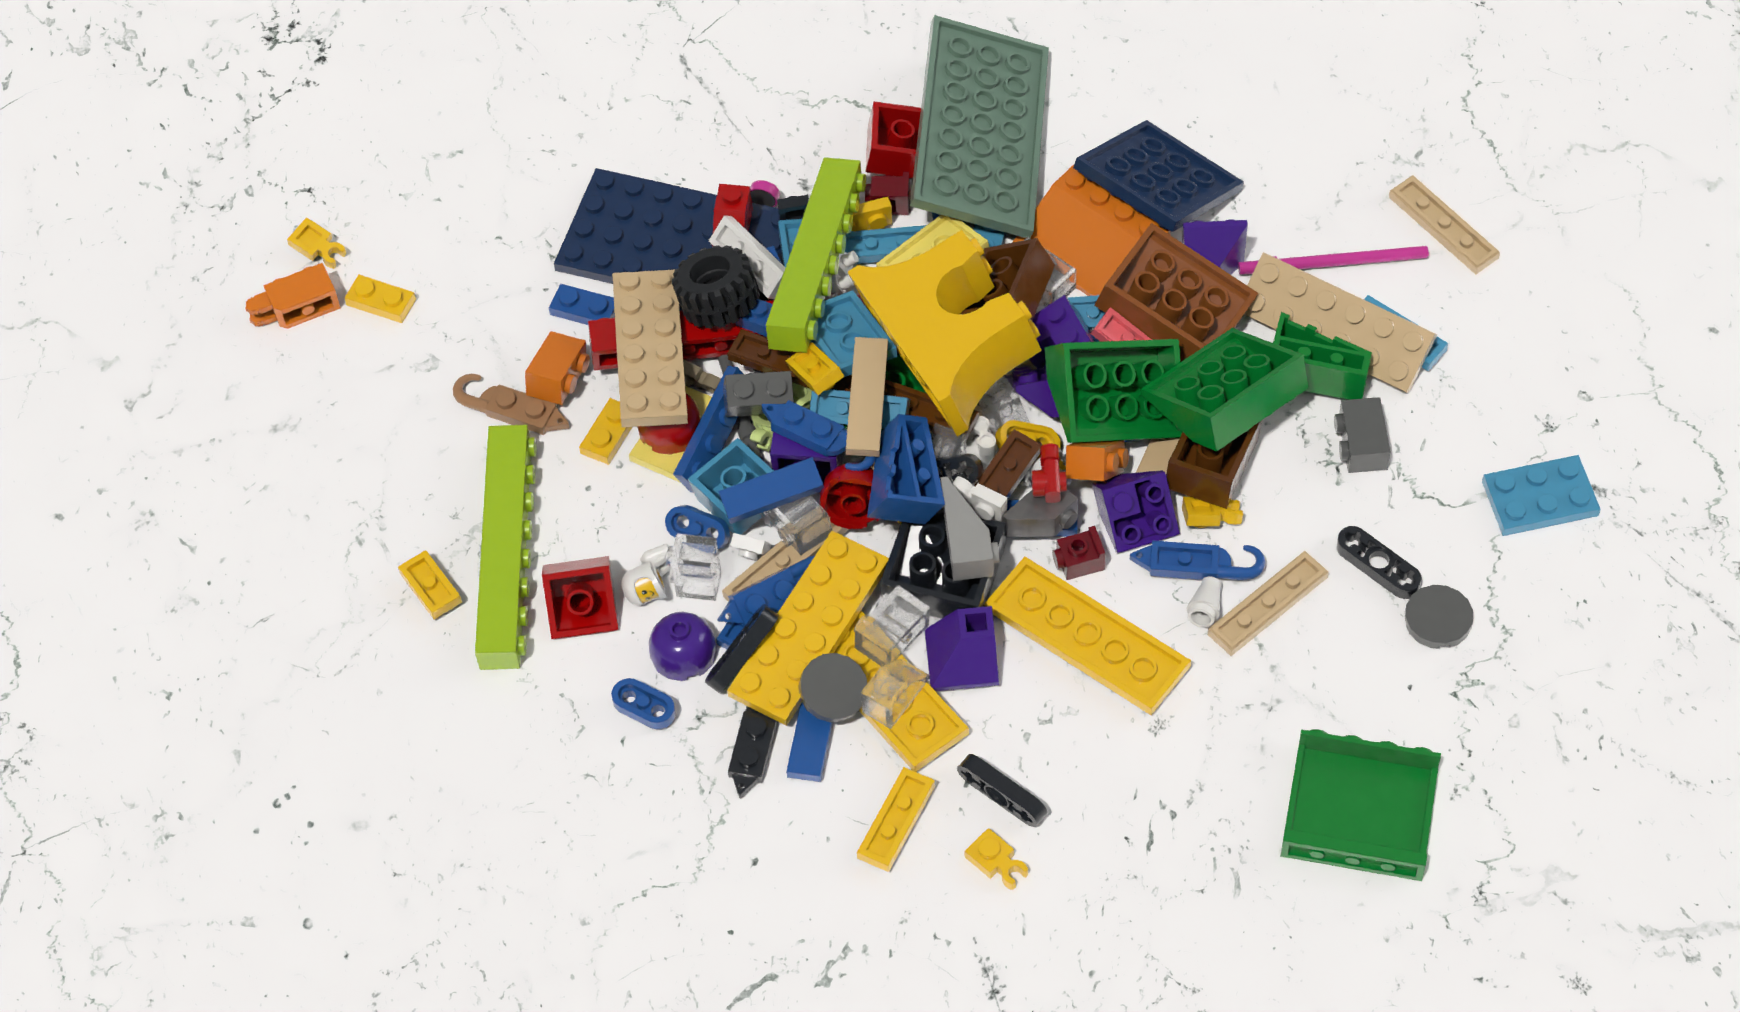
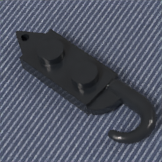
(751, 750)

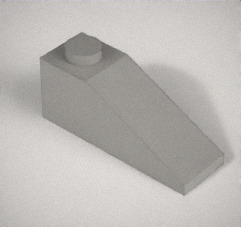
(967, 536)

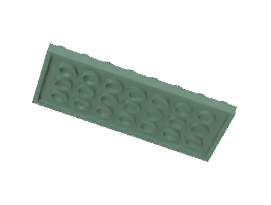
(980, 127)

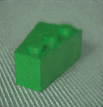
(1331, 365)

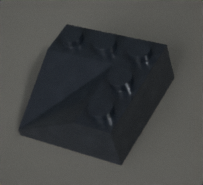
(923, 567)

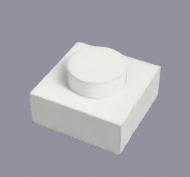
(749, 546)

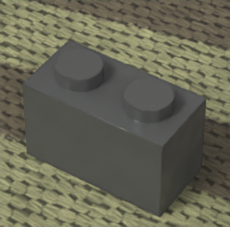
(748, 392)
(1363, 435)

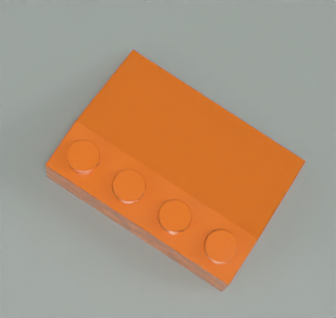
(1087, 229)

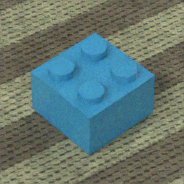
(728, 468)

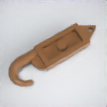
(511, 406)

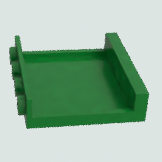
(1361, 804)

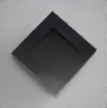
(792, 207)

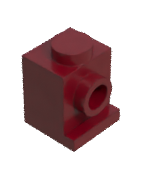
(894, 187)
(1079, 554)

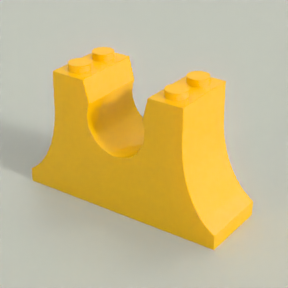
(948, 351)

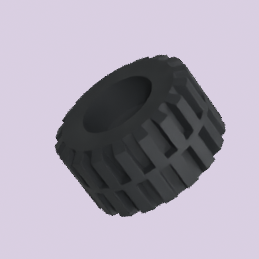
(715, 286)

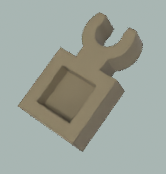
(697, 377)

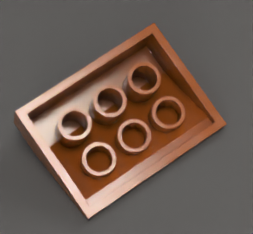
(1175, 293)

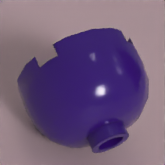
(682, 646)

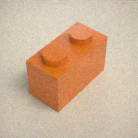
(556, 368)
(1096, 460)

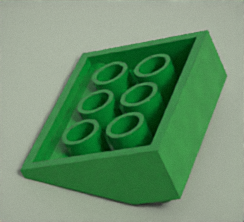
(1227, 387)
(1100, 388)

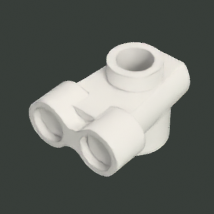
(983, 442)

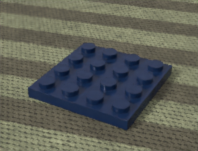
(1158, 175)

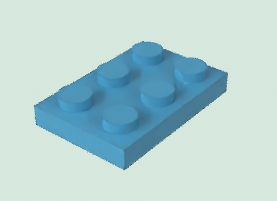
(842, 322)
(1540, 495)

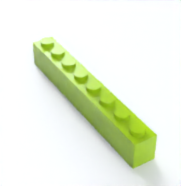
(815, 255)
(504, 549)

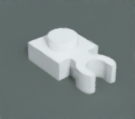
(983, 500)

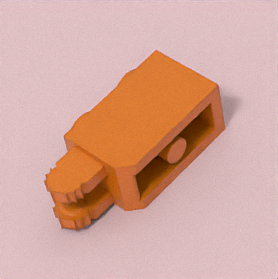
(294, 299)

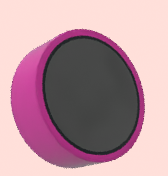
(764, 193)

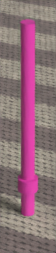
(1348, 258)

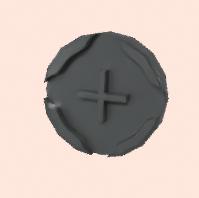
(1438, 616)
(832, 687)

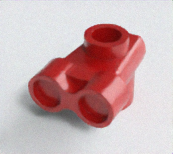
(1049, 480)

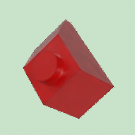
(734, 202)

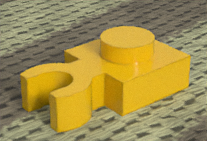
(313, 241)
(1203, 514)
(994, 855)

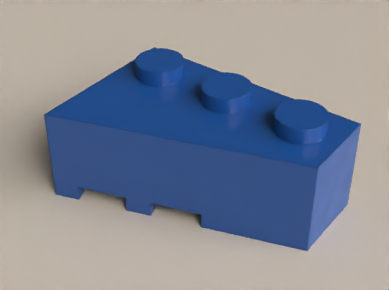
(906, 473)

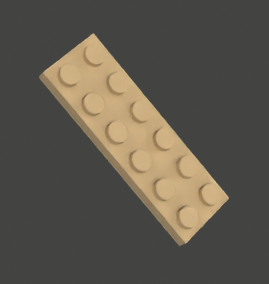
(1395, 343)
(649, 349)

